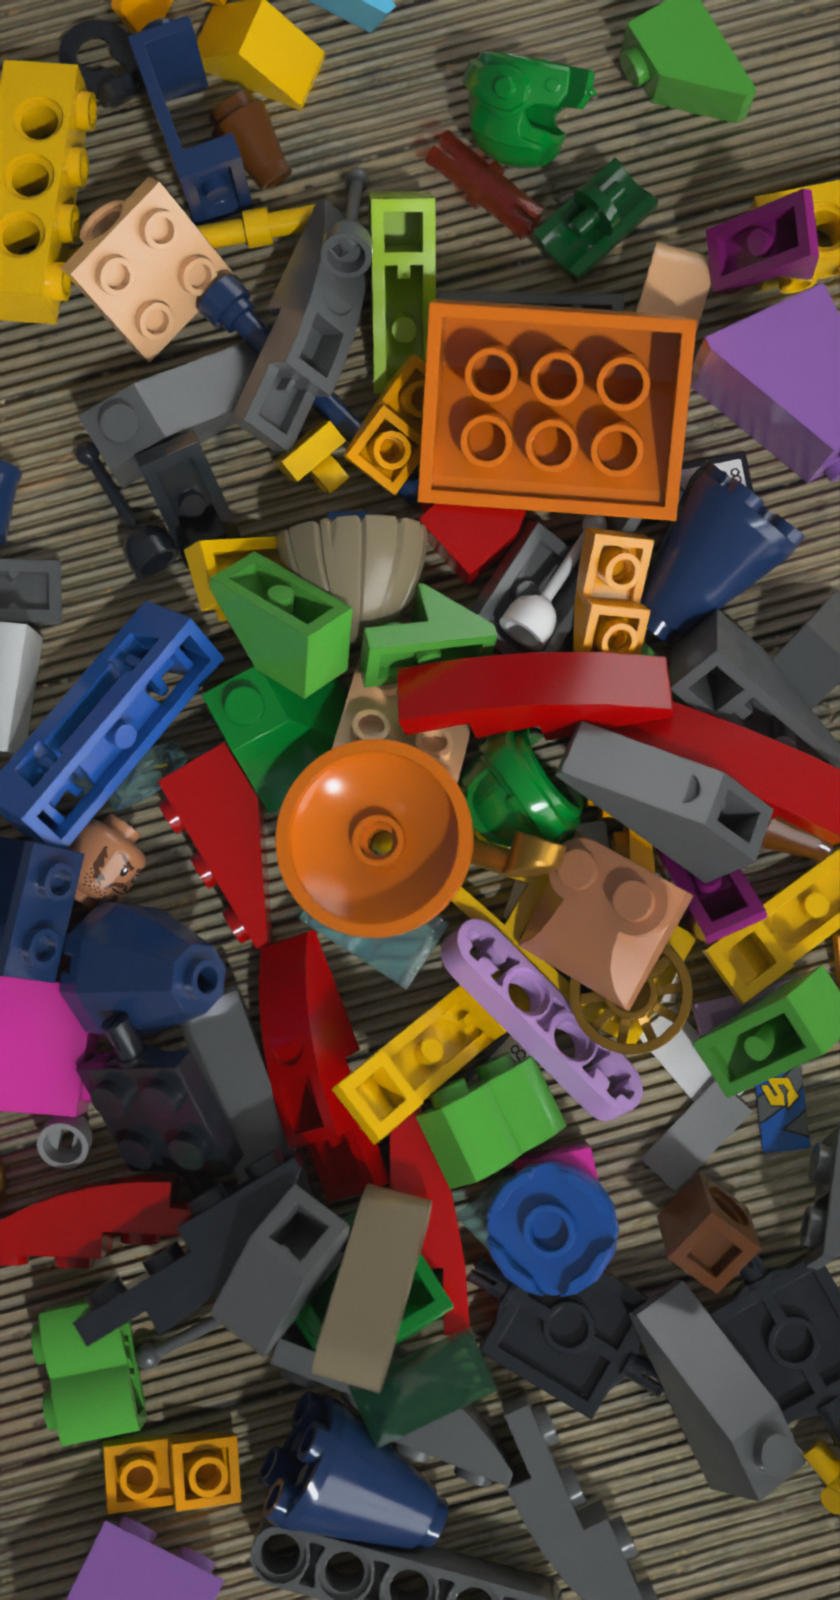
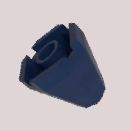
(140, 966)

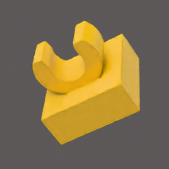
(312, 457)

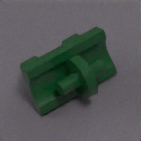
(594, 220)

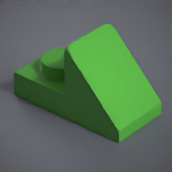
(437, 633)

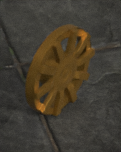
(642, 1005)

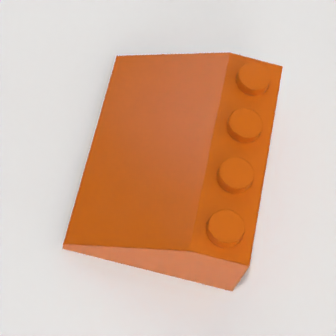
(555, 408)

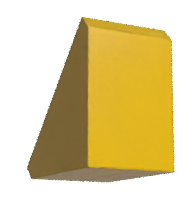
(260, 51)

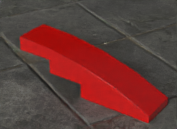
(534, 691)
(783, 777)
(418, 1174)

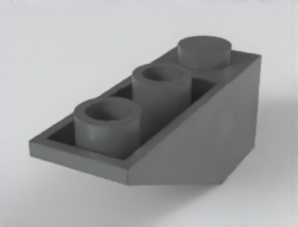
(668, 800)

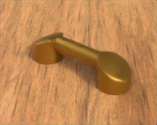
(525, 858)

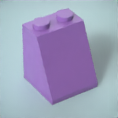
(781, 380)
(131, 1567)

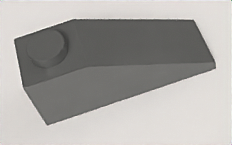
(168, 405)
(734, 679)
(716, 1397)

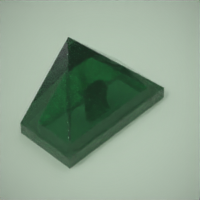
(425, 1387)

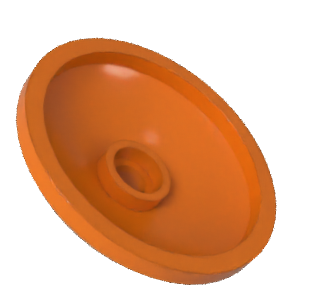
(337, 813)

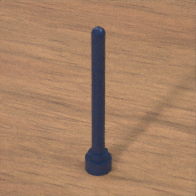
(229, 307)

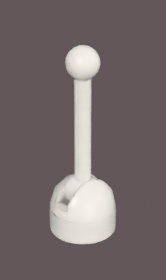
(532, 617)

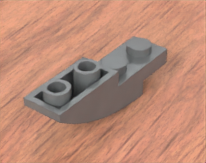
(307, 342)
(457, 1438)
(580, 1543)

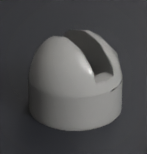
(51, 1136)

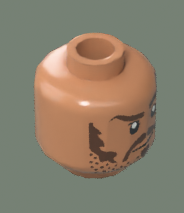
(109, 861)

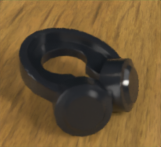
(108, 88)

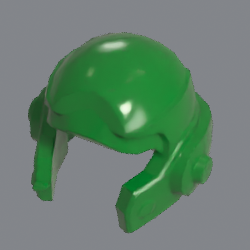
(517, 105)
(513, 794)

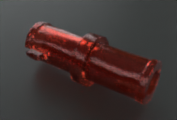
(485, 184)

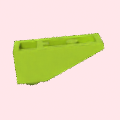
(400, 278)

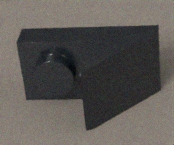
(187, 492)

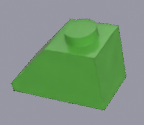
(686, 62)
(285, 623)
(773, 1033)

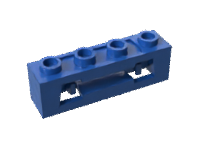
(105, 724)

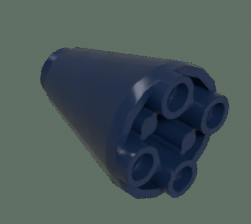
(712, 552)
(342, 1487)

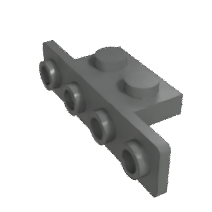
(527, 571)

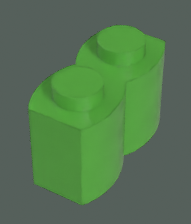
(491, 1120)
(93, 1387)

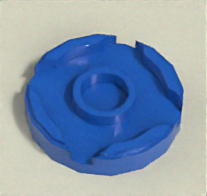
(552, 1229)

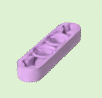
(536, 1028)

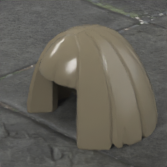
(360, 563)

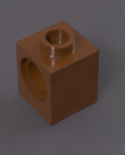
(708, 1233)

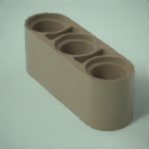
(372, 1288)

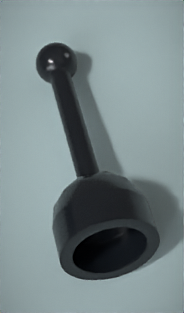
(145, 546)

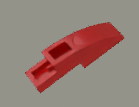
(305, 1057)
(81, 1220)

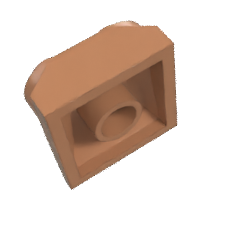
(604, 920)

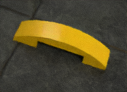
(797, 922)
(420, 1060)

